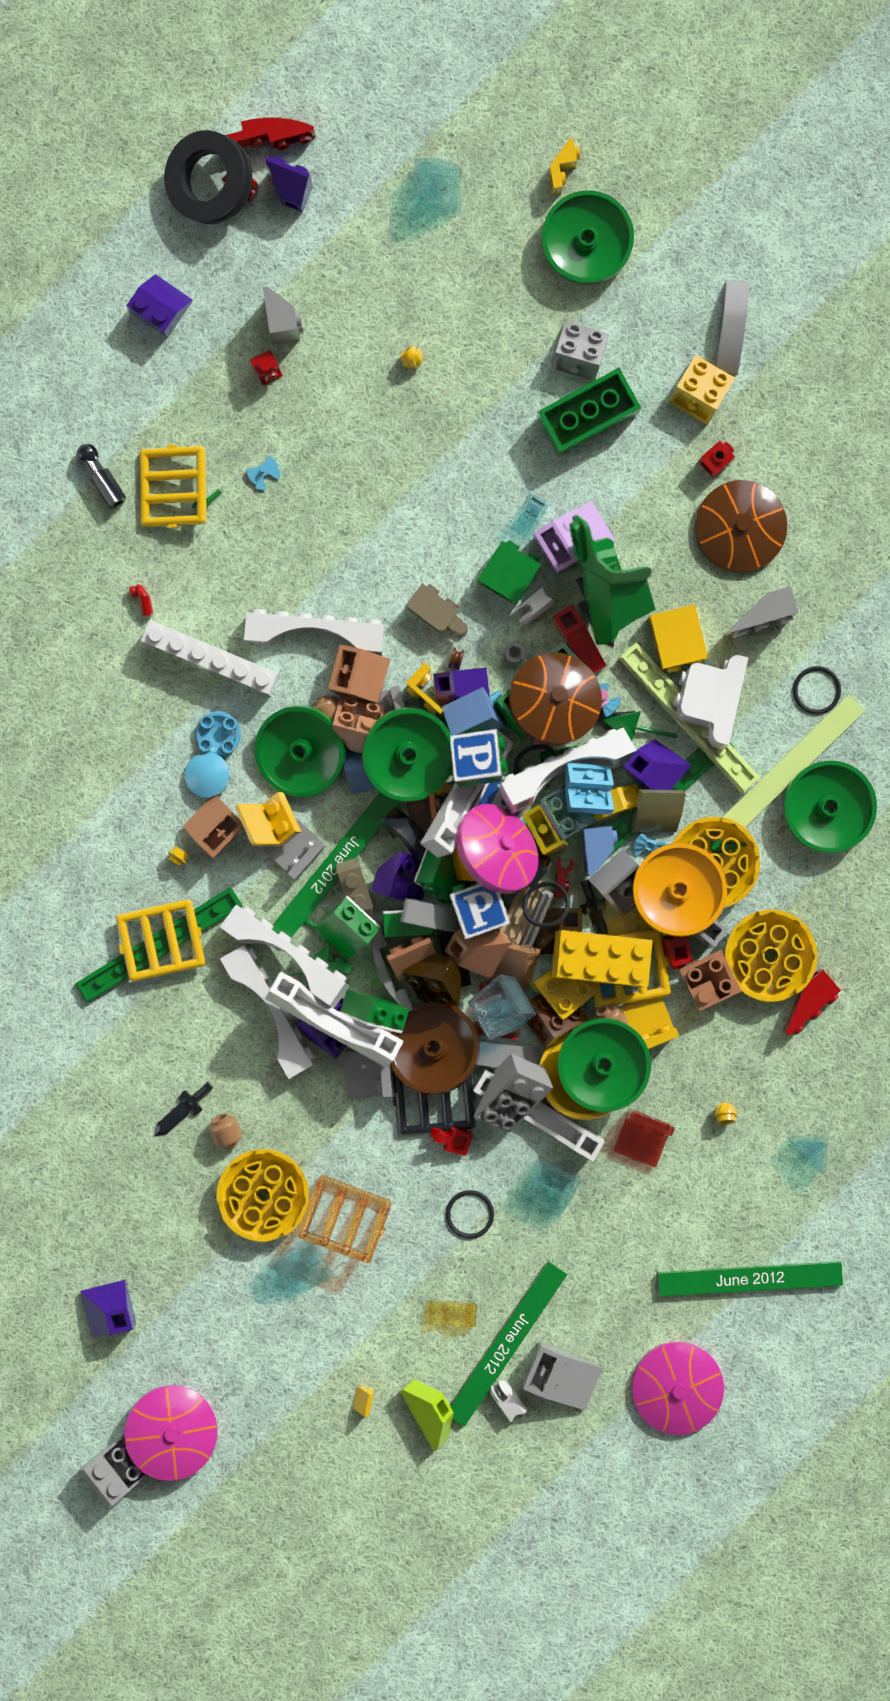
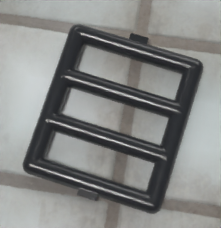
(425, 1126)

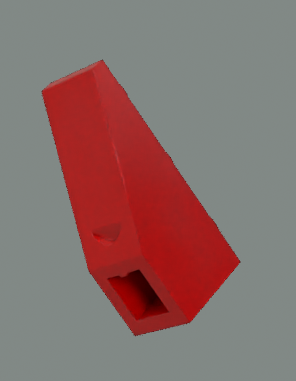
(578, 638)
(810, 1000)

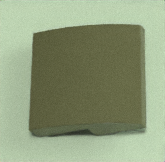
(658, 811)

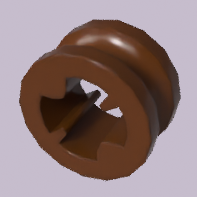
(456, 658)

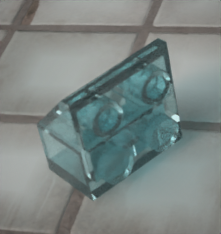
(564, 822)
(549, 1187)

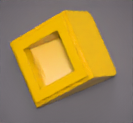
(363, 1400)

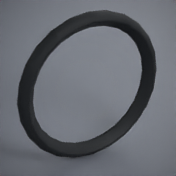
(838, 689)
(530, 748)
(551, 924)
(448, 1214)

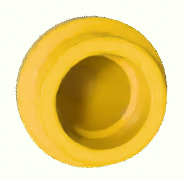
(411, 357)
(725, 1114)

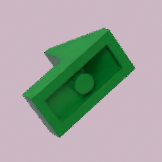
(338, 963)

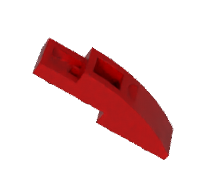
(277, 131)

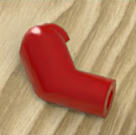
(144, 599)

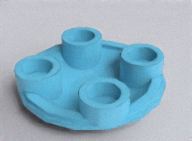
(218, 733)
(207, 775)

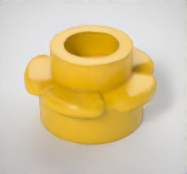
(178, 856)

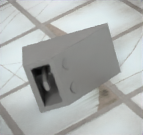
(774, 607)
(513, 1093)
(561, 1376)
(112, 1472)

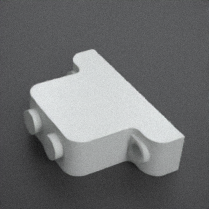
(712, 697)

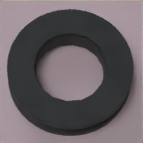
(178, 176)

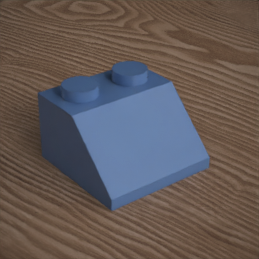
(596, 847)

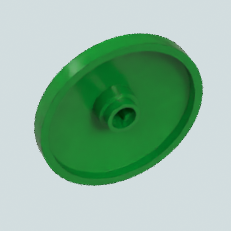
(587, 237)
(299, 751)
(407, 754)
(830, 806)
(604, 1064)

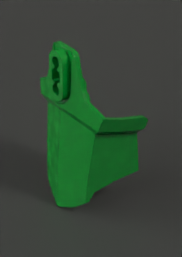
(611, 594)

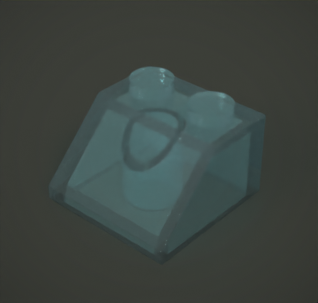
(436, 185)
(501, 1007)
(301, 1267)

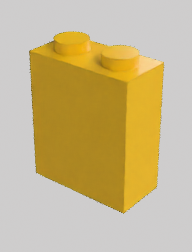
(678, 638)

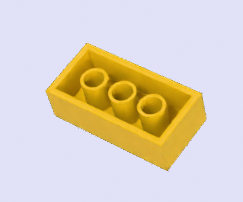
(601, 958)

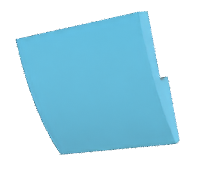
(588, 788)

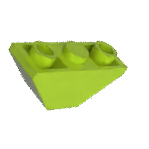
(430, 1411)

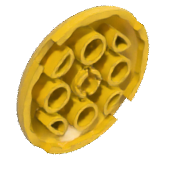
(739, 867)
(794, 957)
(257, 1217)

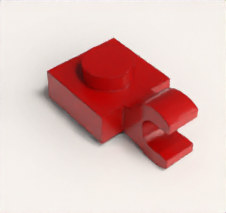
(561, 878)
(454, 1141)

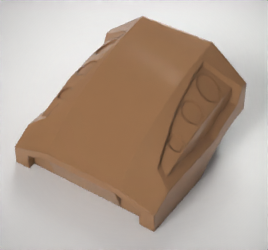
(519, 963)

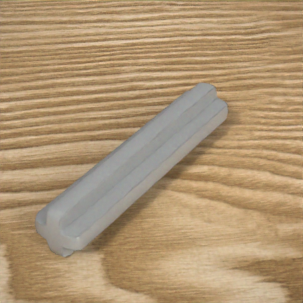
(538, 915)

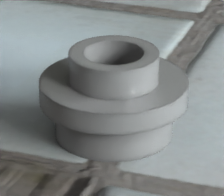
(514, 646)

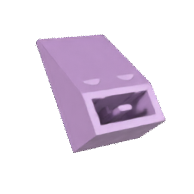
(556, 540)

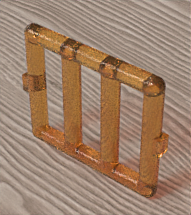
(346, 1247)

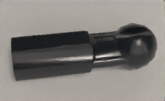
(101, 477)

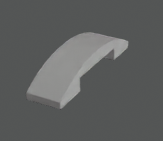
(732, 326)
(430, 915)
(400, 995)
(494, 1054)

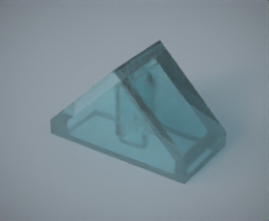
(530, 515)
(813, 1148)

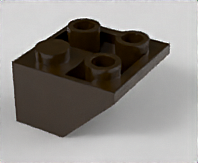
(546, 936)
(435, 979)

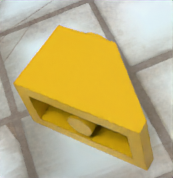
(544, 831)

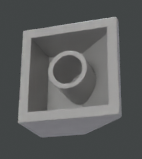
(282, 319)
(616, 882)

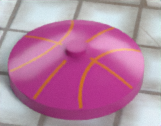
(497, 848)
(677, 1388)
(170, 1432)

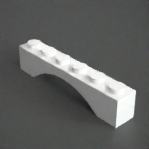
(268, 627)
(210, 657)
(610, 750)
(442, 833)
(248, 930)
(244, 969)
(365, 1039)
(554, 1123)

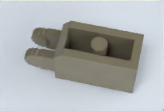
(436, 611)
(354, 884)

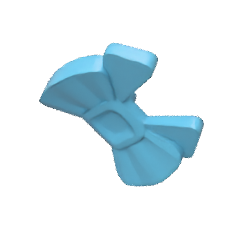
(256, 474)
(612, 705)
(643, 843)

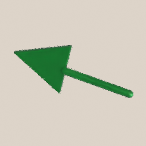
(629, 723)

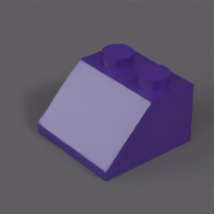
(159, 304)

